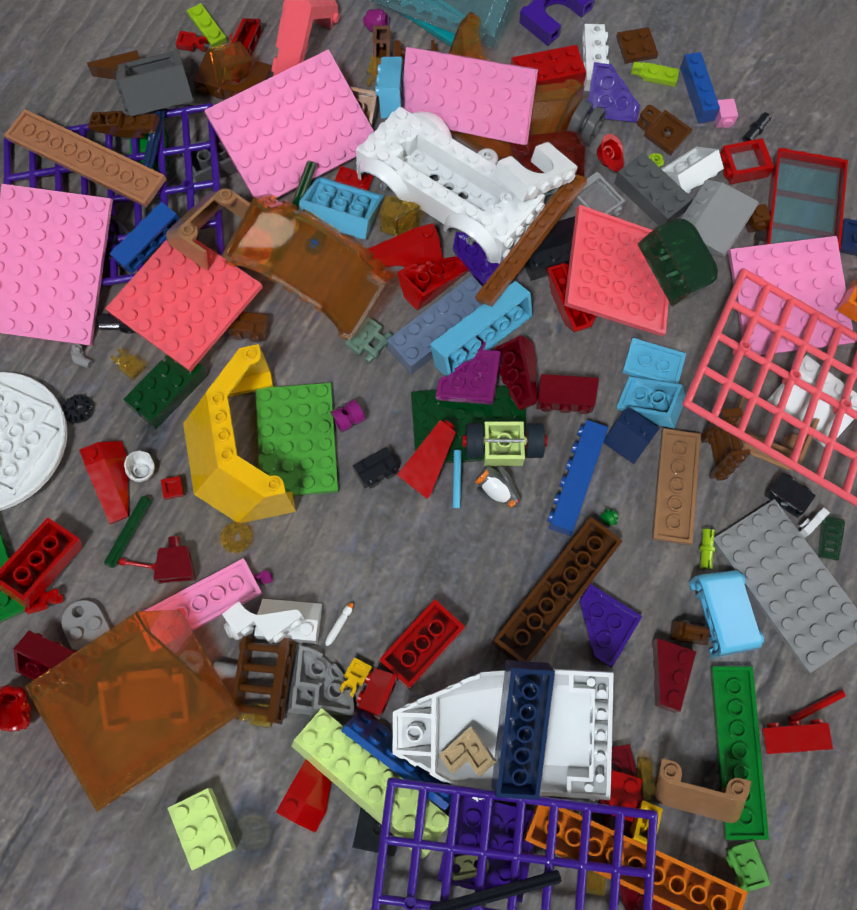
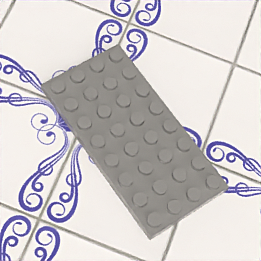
(790, 585)

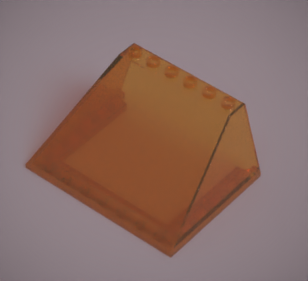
(132, 702)

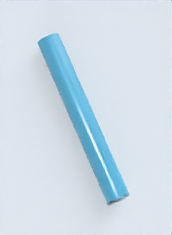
(457, 479)

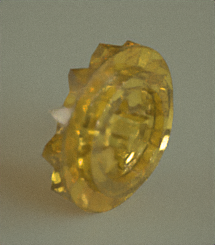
(232, 530)

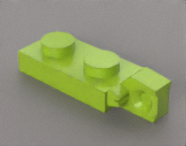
(656, 73)

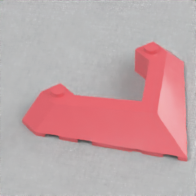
(296, 29)

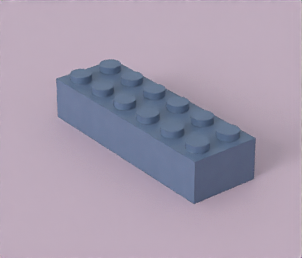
(413, 341)

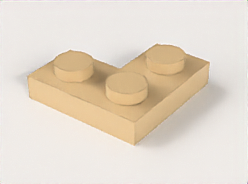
(468, 748)

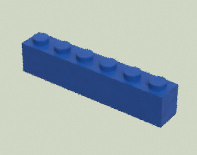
(578, 478)

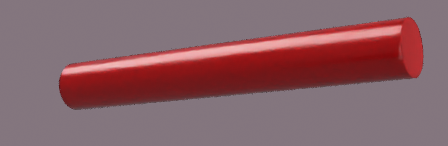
(817, 706)

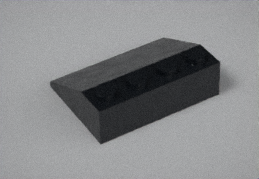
(552, 250)

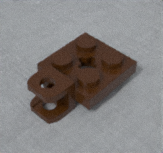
(658, 123)

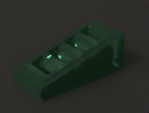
(838, 531)

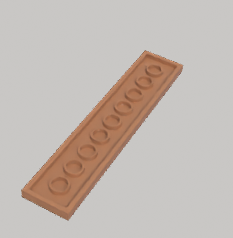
(85, 157)

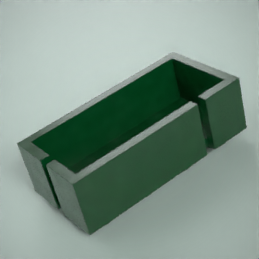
(163, 390)

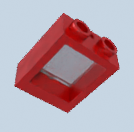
(746, 161)

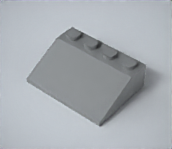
(719, 215)

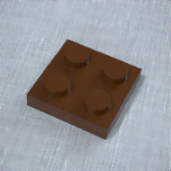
(637, 45)

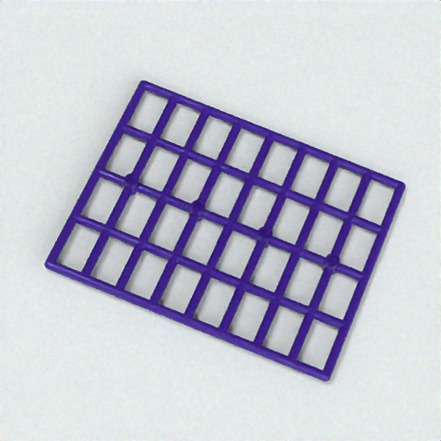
(187, 185)
(410, 902)

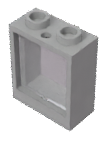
(600, 196)

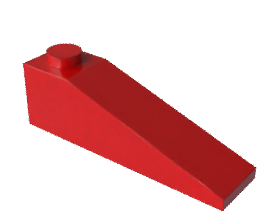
(410, 248)
(107, 472)

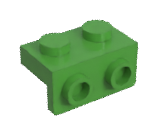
(748, 866)

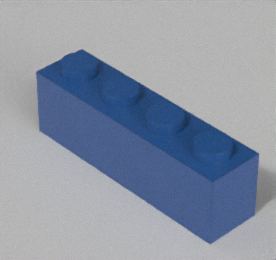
(699, 87)
(144, 238)

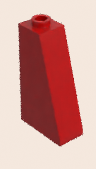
(425, 464)

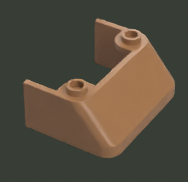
(186, 228)
(785, 448)

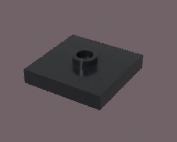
(368, 834)

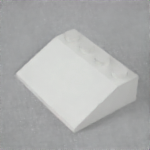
(800, 399)

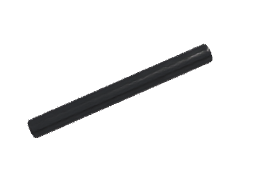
(500, 892)

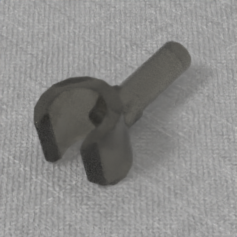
(759, 236)

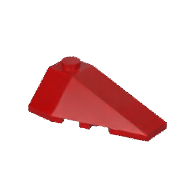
(427, 281)
(306, 798)

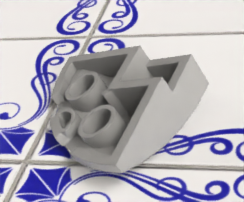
(317, 686)

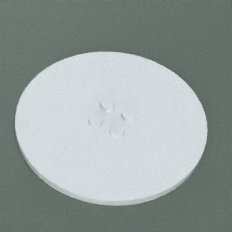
(30, 437)

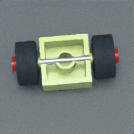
(504, 442)

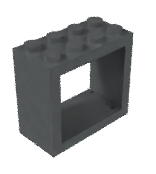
(153, 83)

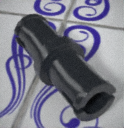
(757, 127)

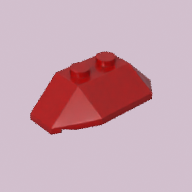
(248, 33)
(572, 318)

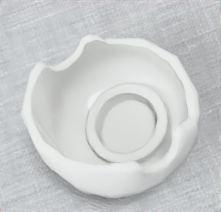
(139, 466)

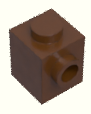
(759, 219)

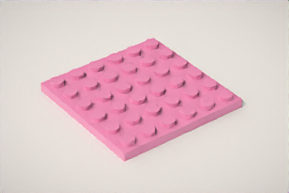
(803, 269)

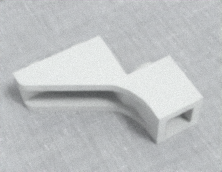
(271, 625)

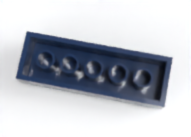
(522, 729)

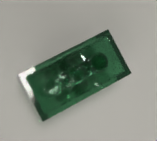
(679, 260)

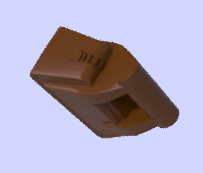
(690, 632)

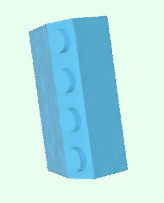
(342, 206)

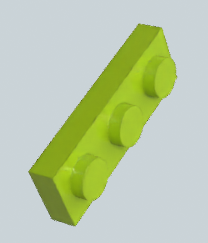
(206, 25)

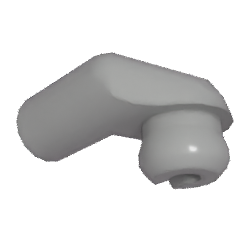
(78, 356)

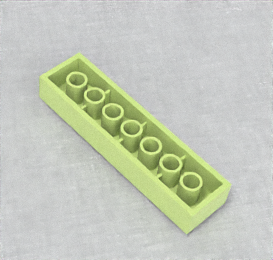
(365, 778)

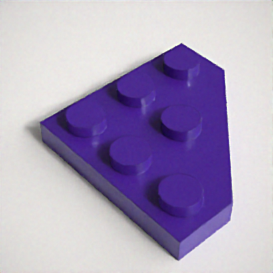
(612, 94)
(473, 258)
(607, 624)

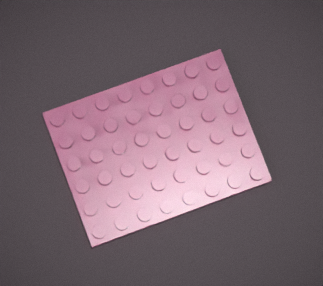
(287, 122)
(51, 262)

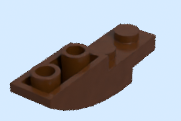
(122, 125)

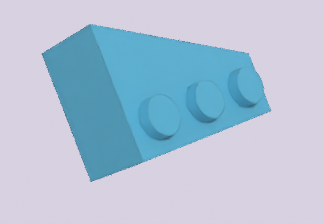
(389, 85)

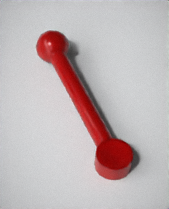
(122, 562)

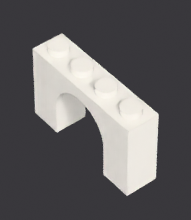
(528, 184)

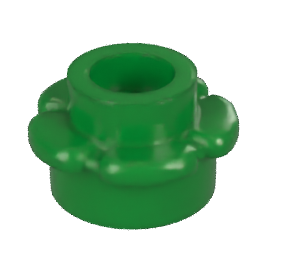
(609, 517)

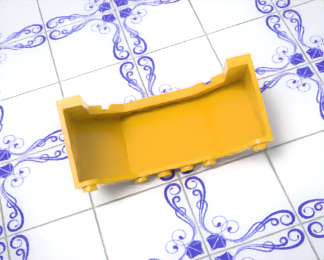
(215, 469)

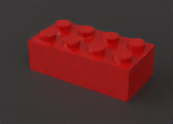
(554, 65)
(38, 562)
(422, 644)

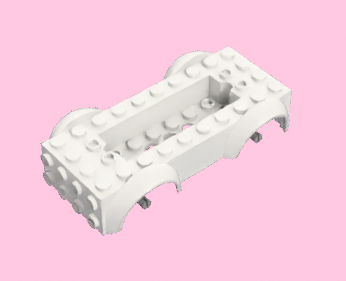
(420, 145)

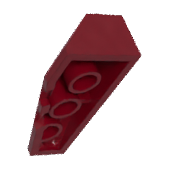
(519, 370)

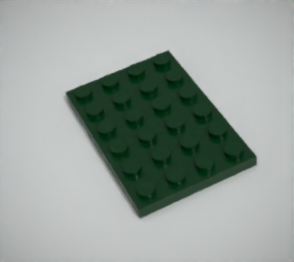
(429, 411)

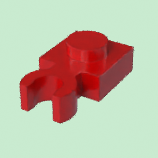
(189, 40)

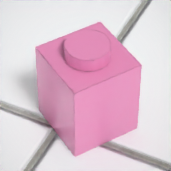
(727, 114)

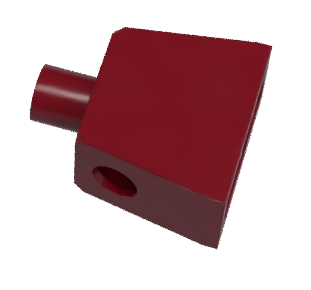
(174, 563)

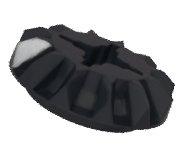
(84, 412)

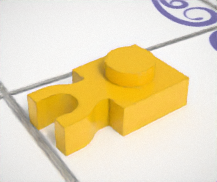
(356, 675)

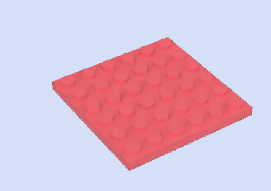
(612, 275)
(182, 304)

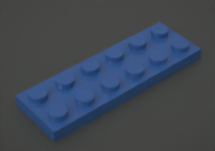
(379, 742)

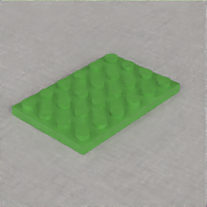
(298, 437)

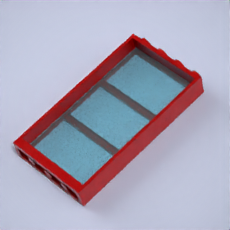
(805, 197)

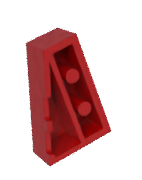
(797, 737)

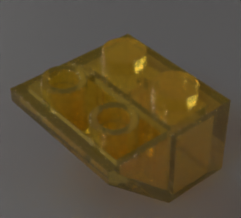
(398, 216)

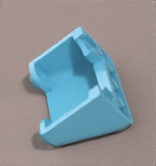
(727, 613)

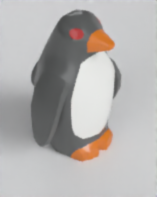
(497, 486)

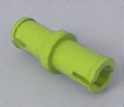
(707, 549)

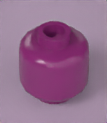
(375, 17)

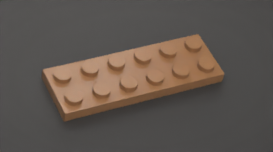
(676, 487)

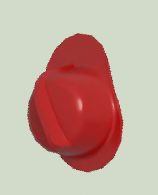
(611, 152)

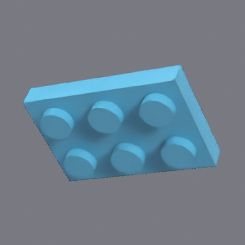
(653, 362)

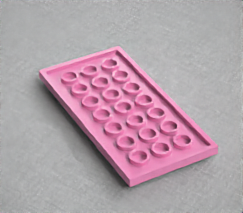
(470, 93)

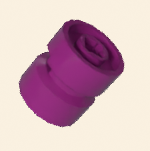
(348, 415)

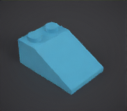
(653, 400)

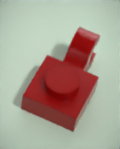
(44, 599)

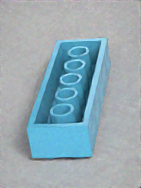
(486, 322)

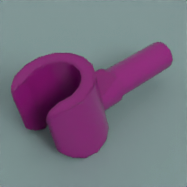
(265, 577)

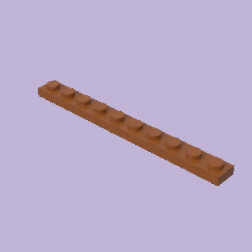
(530, 241)

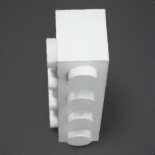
(594, 49)

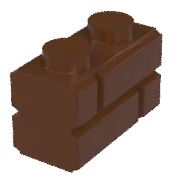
(250, 326)

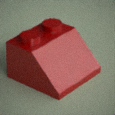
(377, 693)

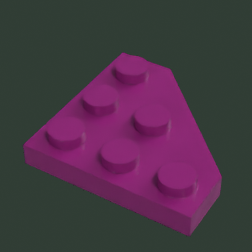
(472, 380)

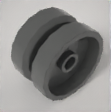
(587, 121)

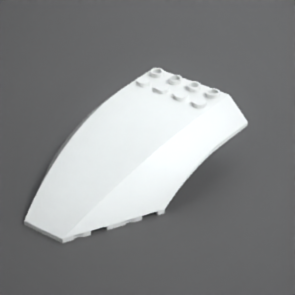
(577, 735)

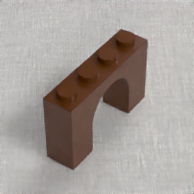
(206, 82)

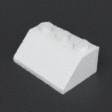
(694, 167)
(309, 629)

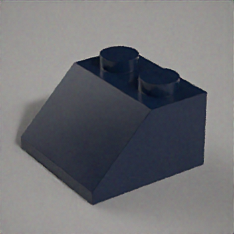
(630, 435)

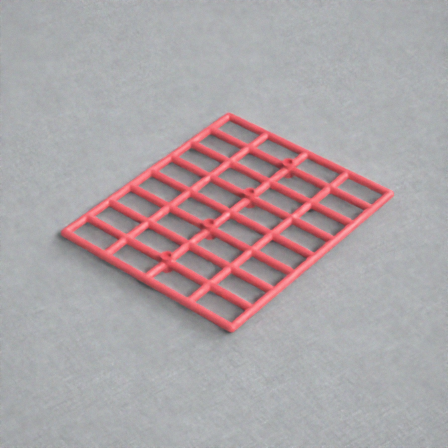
(789, 379)

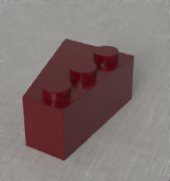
(671, 673)

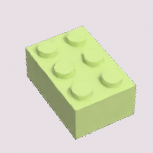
(201, 828)

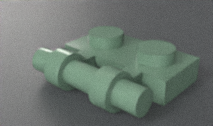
(367, 333)

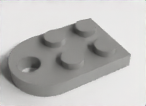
(85, 628)

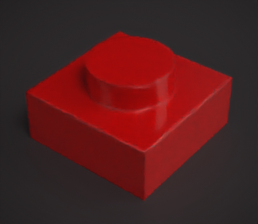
(172, 488)

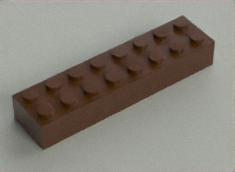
(557, 592)

